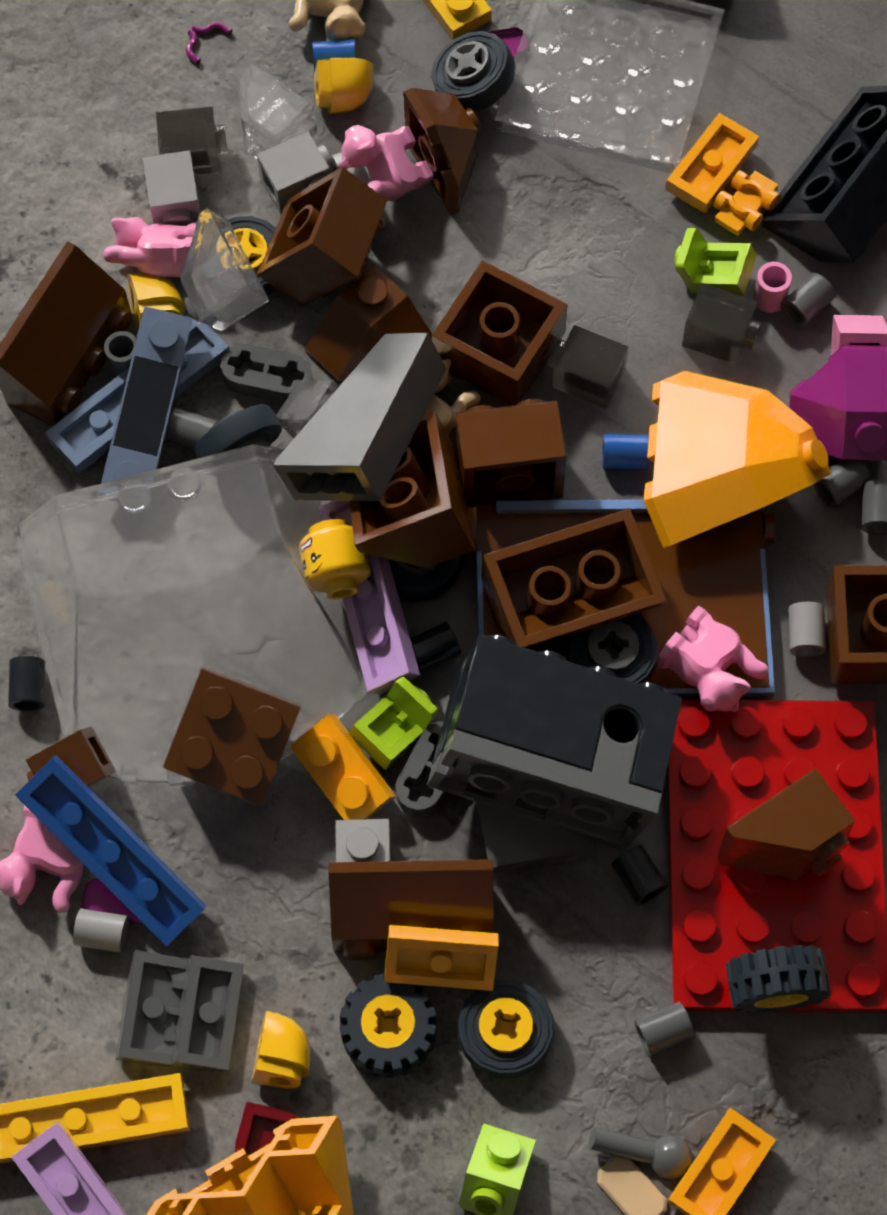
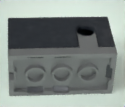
(555, 740)

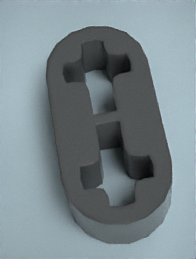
(266, 374)
(413, 772)

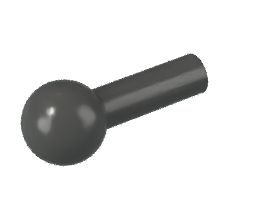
(667, 1156)

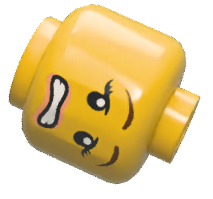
(332, 559)

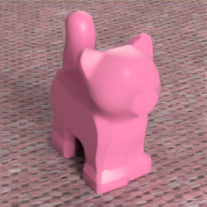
(386, 160)
(152, 249)
(702, 656)
(39, 850)

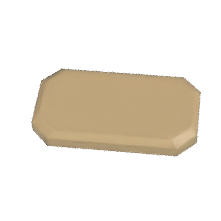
(630, 1188)

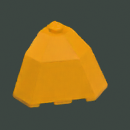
(723, 454)
(293, 1175)

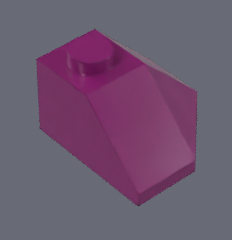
(847, 403)

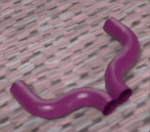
(202, 30)

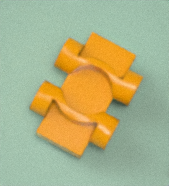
(745, 206)

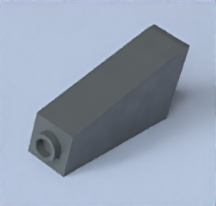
(365, 424)

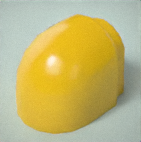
(342, 83)
(153, 293)
(281, 1053)

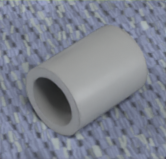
(807, 629)
(101, 930)

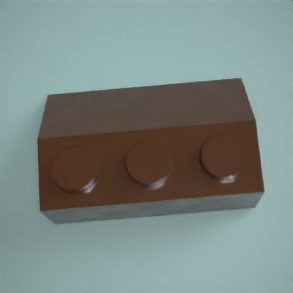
(61, 336)
(423, 508)
(571, 580)
(406, 893)

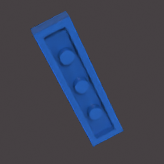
(110, 850)

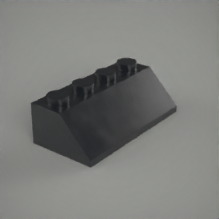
(841, 187)

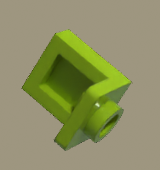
(714, 264)
(394, 723)
(496, 1172)

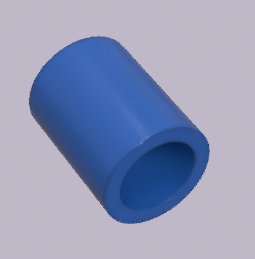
(333, 49)
(625, 451)

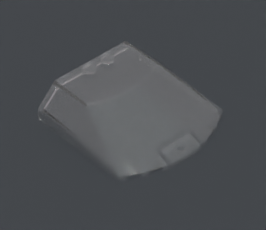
(177, 576)

